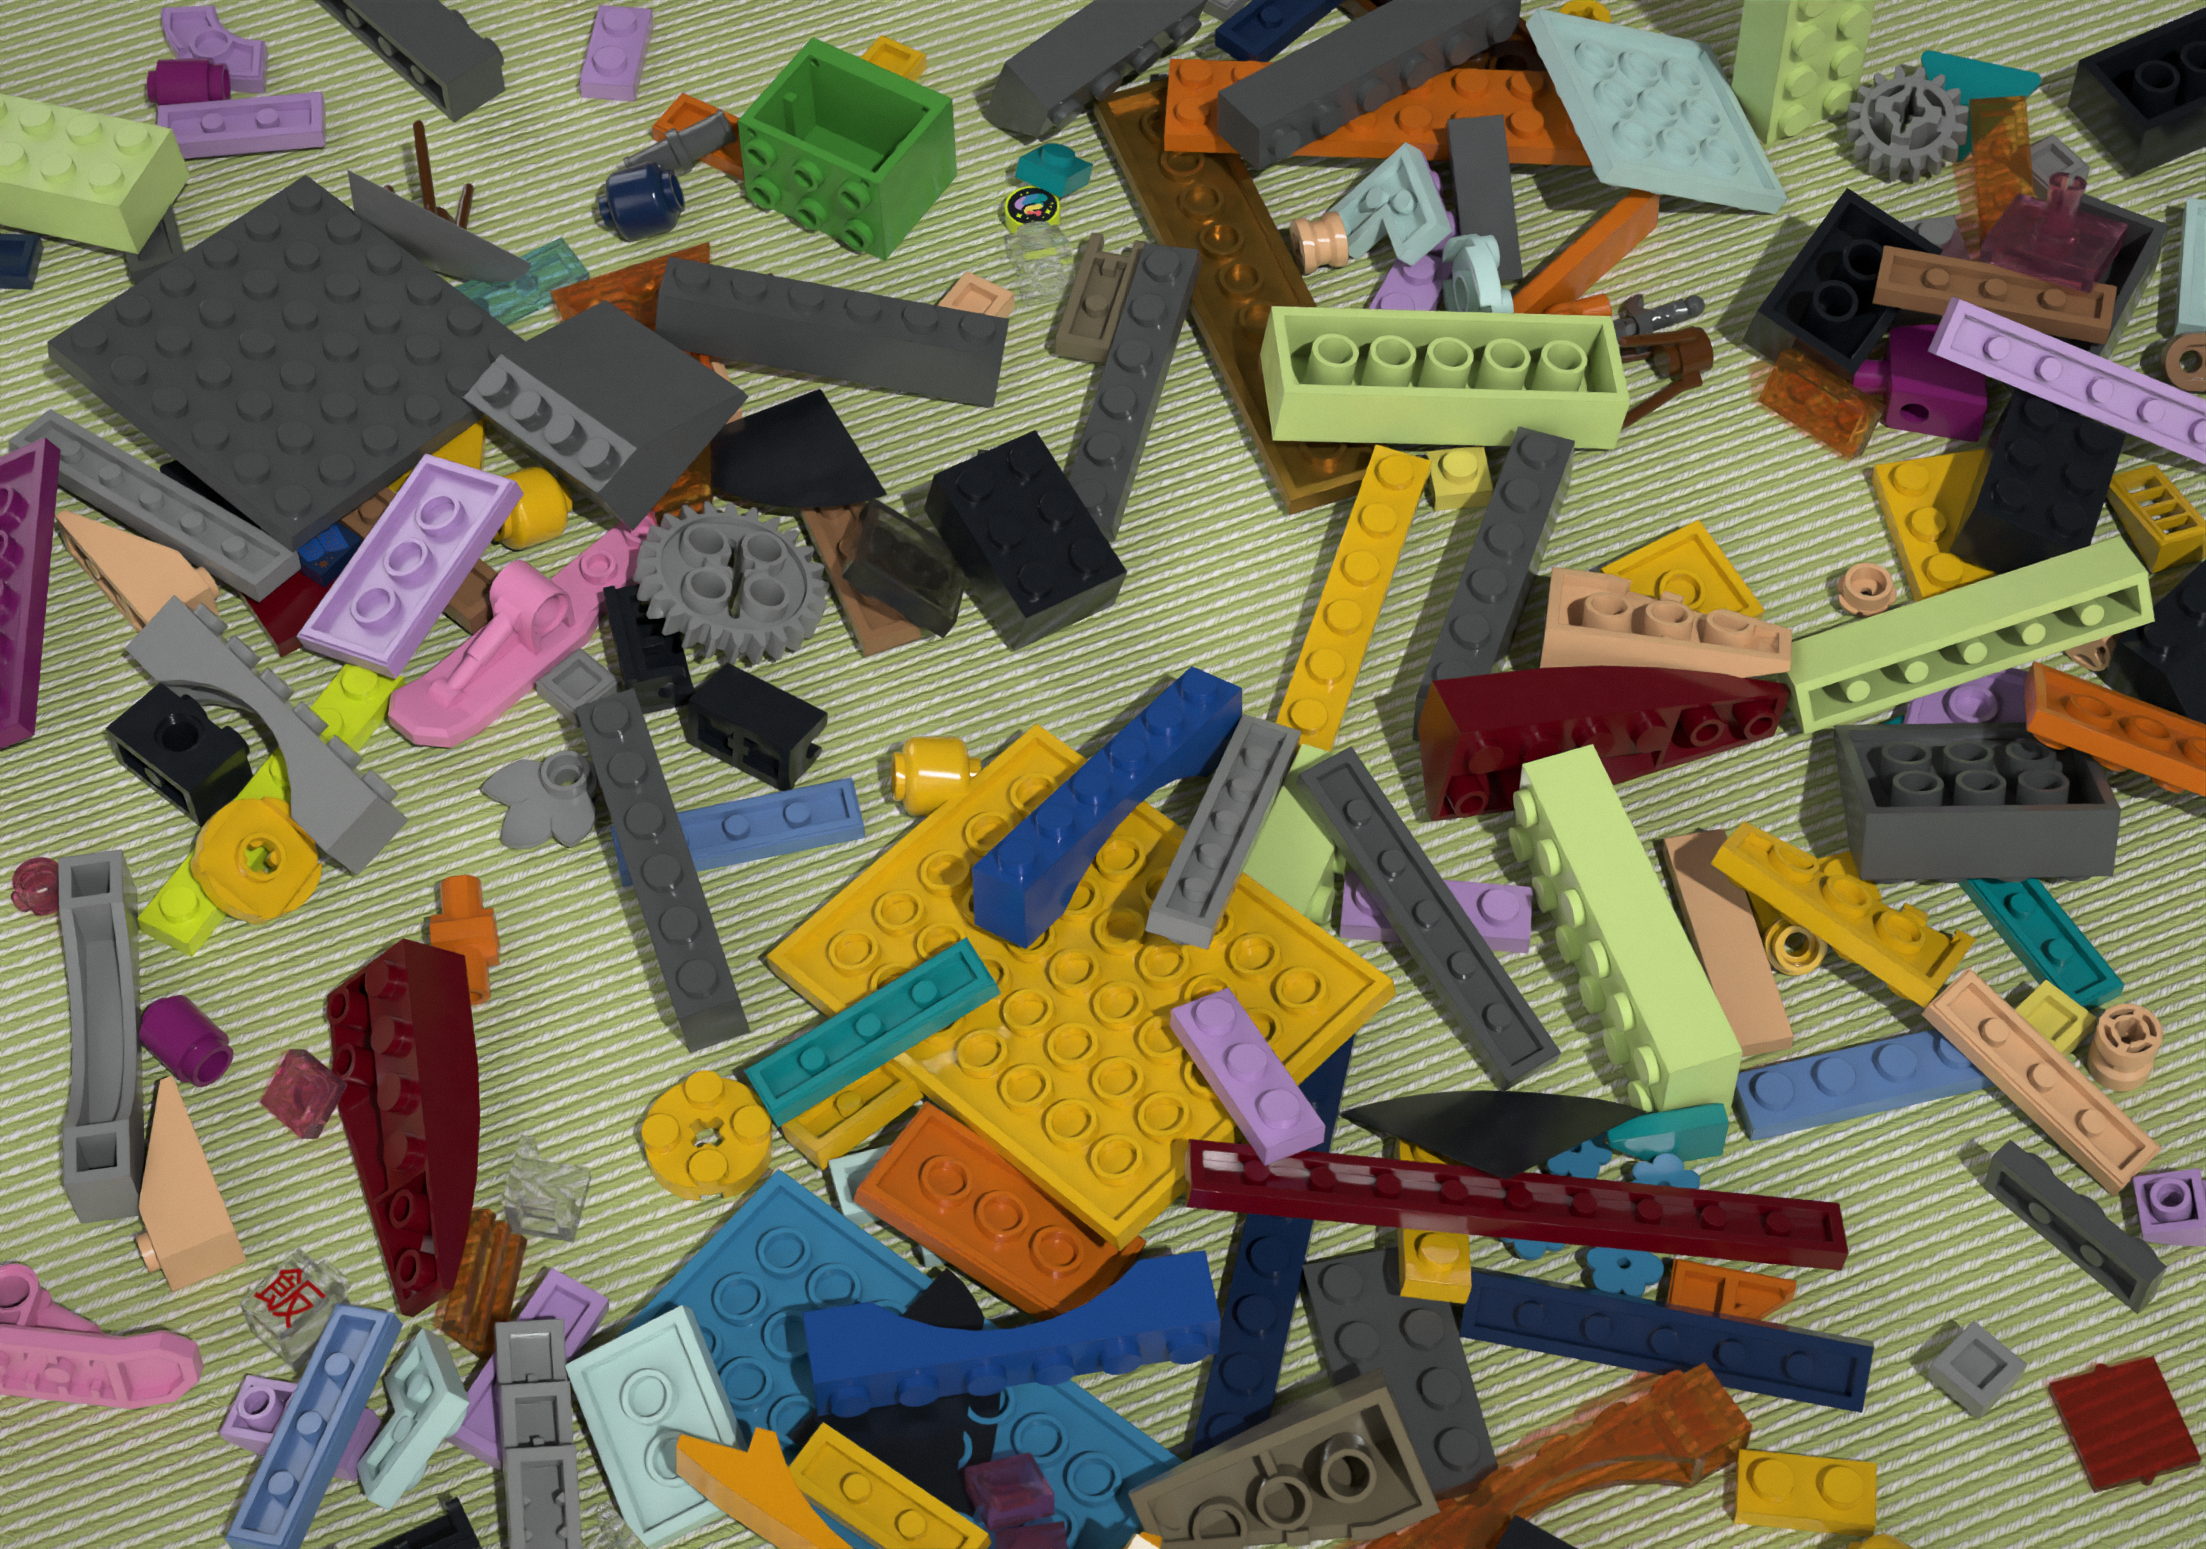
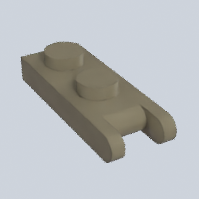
(1096, 301)

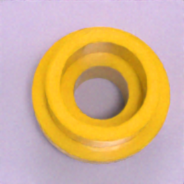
(1795, 962)

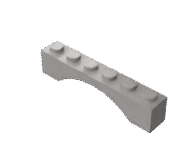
(330, 797)
(106, 1096)

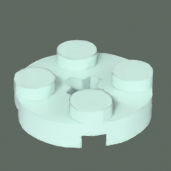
(1475, 276)

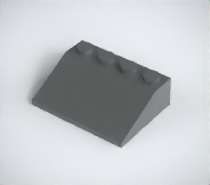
(606, 407)
(1972, 804)

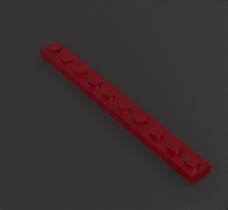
(1519, 1208)

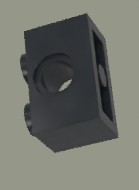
(181, 753)

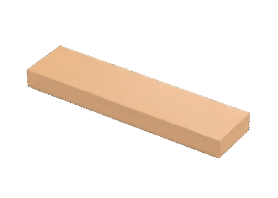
(1727, 943)
(2041, 1081)

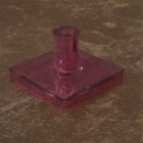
(2055, 237)

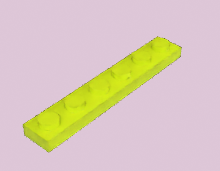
(353, 709)

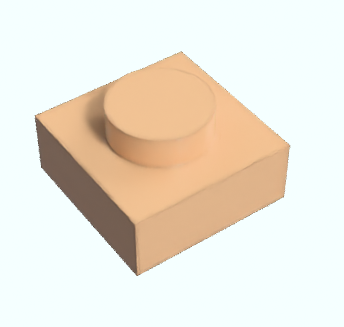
(979, 296)

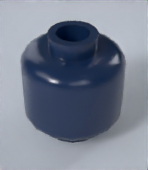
(642, 201)

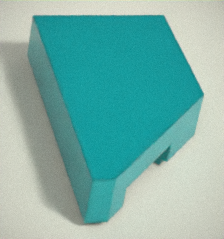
(1685, 1132)

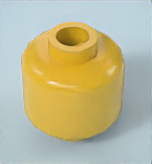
(540, 511)
(931, 772)

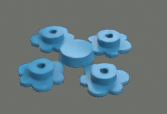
(1641, 1266)

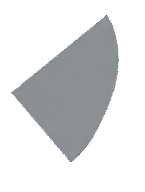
(432, 238)

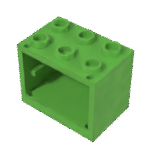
(848, 148)

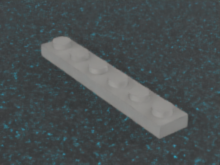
(163, 508)
(1223, 833)

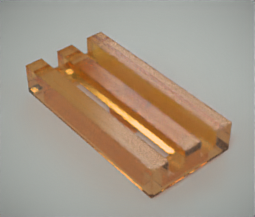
(484, 1283)

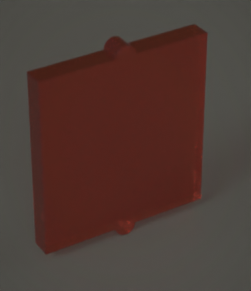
(2124, 1424)

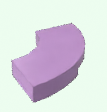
(199, 34)

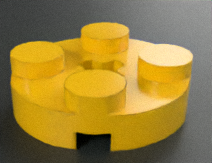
(223, 867)
(703, 1104)

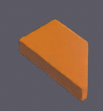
(1728, 1290)

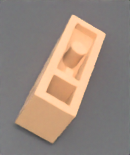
(133, 570)
(180, 1201)

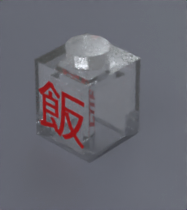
(294, 1306)

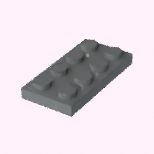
(1417, 1344)

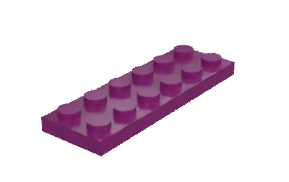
(26, 539)

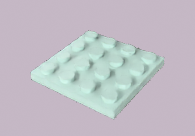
(1655, 112)

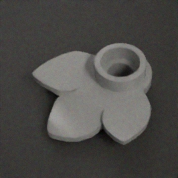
(541, 804)

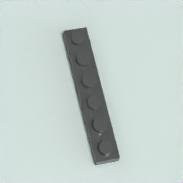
(1133, 382)
(1428, 919)

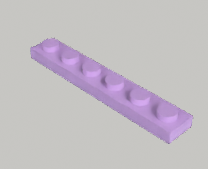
(2072, 378)

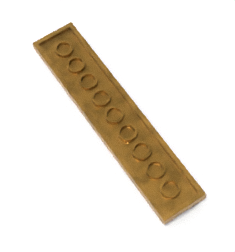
(1245, 269)

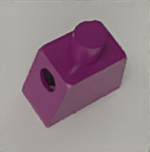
(1923, 389)

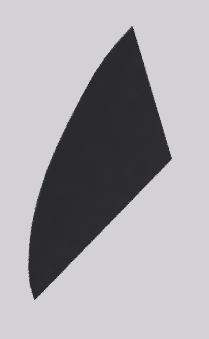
(793, 457)
(1495, 1129)
(926, 1439)

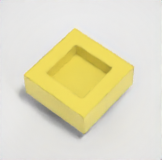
(1459, 478)
(2057, 1017)

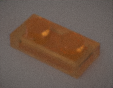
(1821, 403)

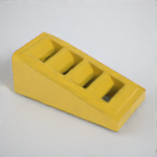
(2158, 549)

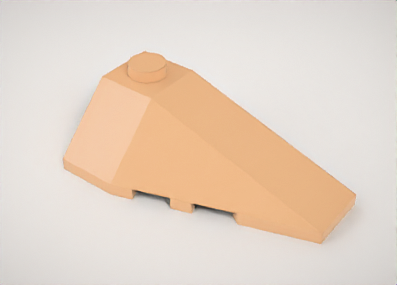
(1602, 622)

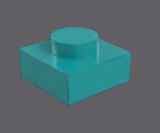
(1054, 169)

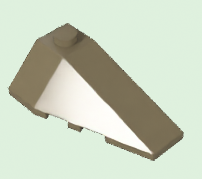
(1303, 1476)

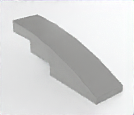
(537, 1435)

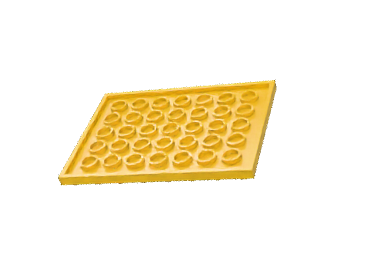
(1078, 1051)

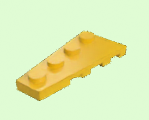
(1923, 510)
(1842, 912)

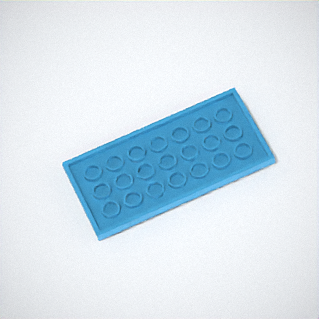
(801, 1255)

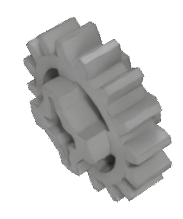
(1931, 136)

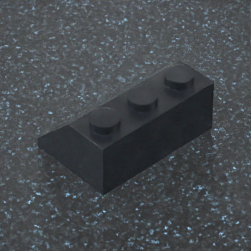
(1829, 289)
(2167, 657)

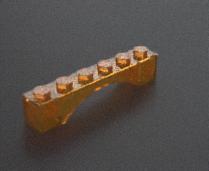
(1666, 1438)

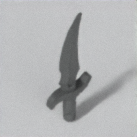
(1649, 320)

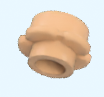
(1870, 580)

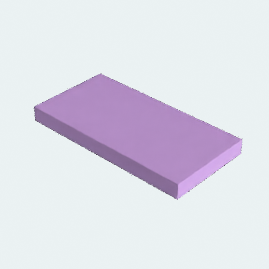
(410, 565)

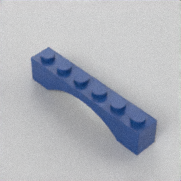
(1039, 864)
(878, 1359)

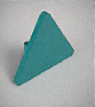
(1976, 81)

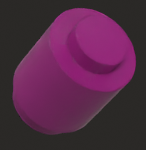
(188, 81)
(186, 1040)

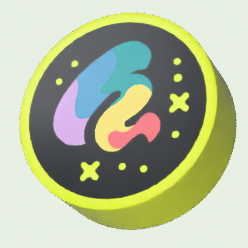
(1031, 205)

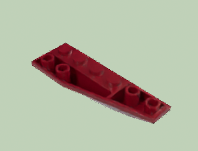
(1637, 718)
(411, 1109)

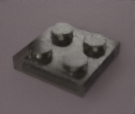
(905, 568)

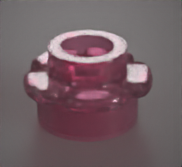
(32, 877)

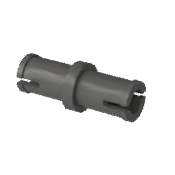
(687, 145)

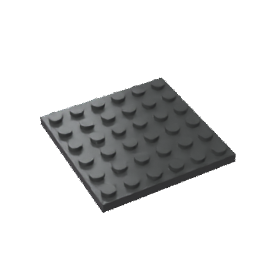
(290, 360)

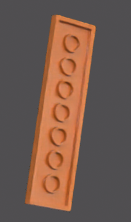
(1533, 114)

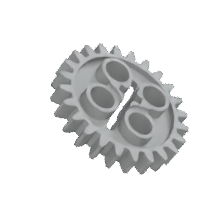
(689, 582)

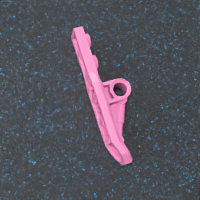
(531, 632)
(68, 1358)

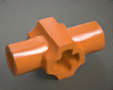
(468, 931)

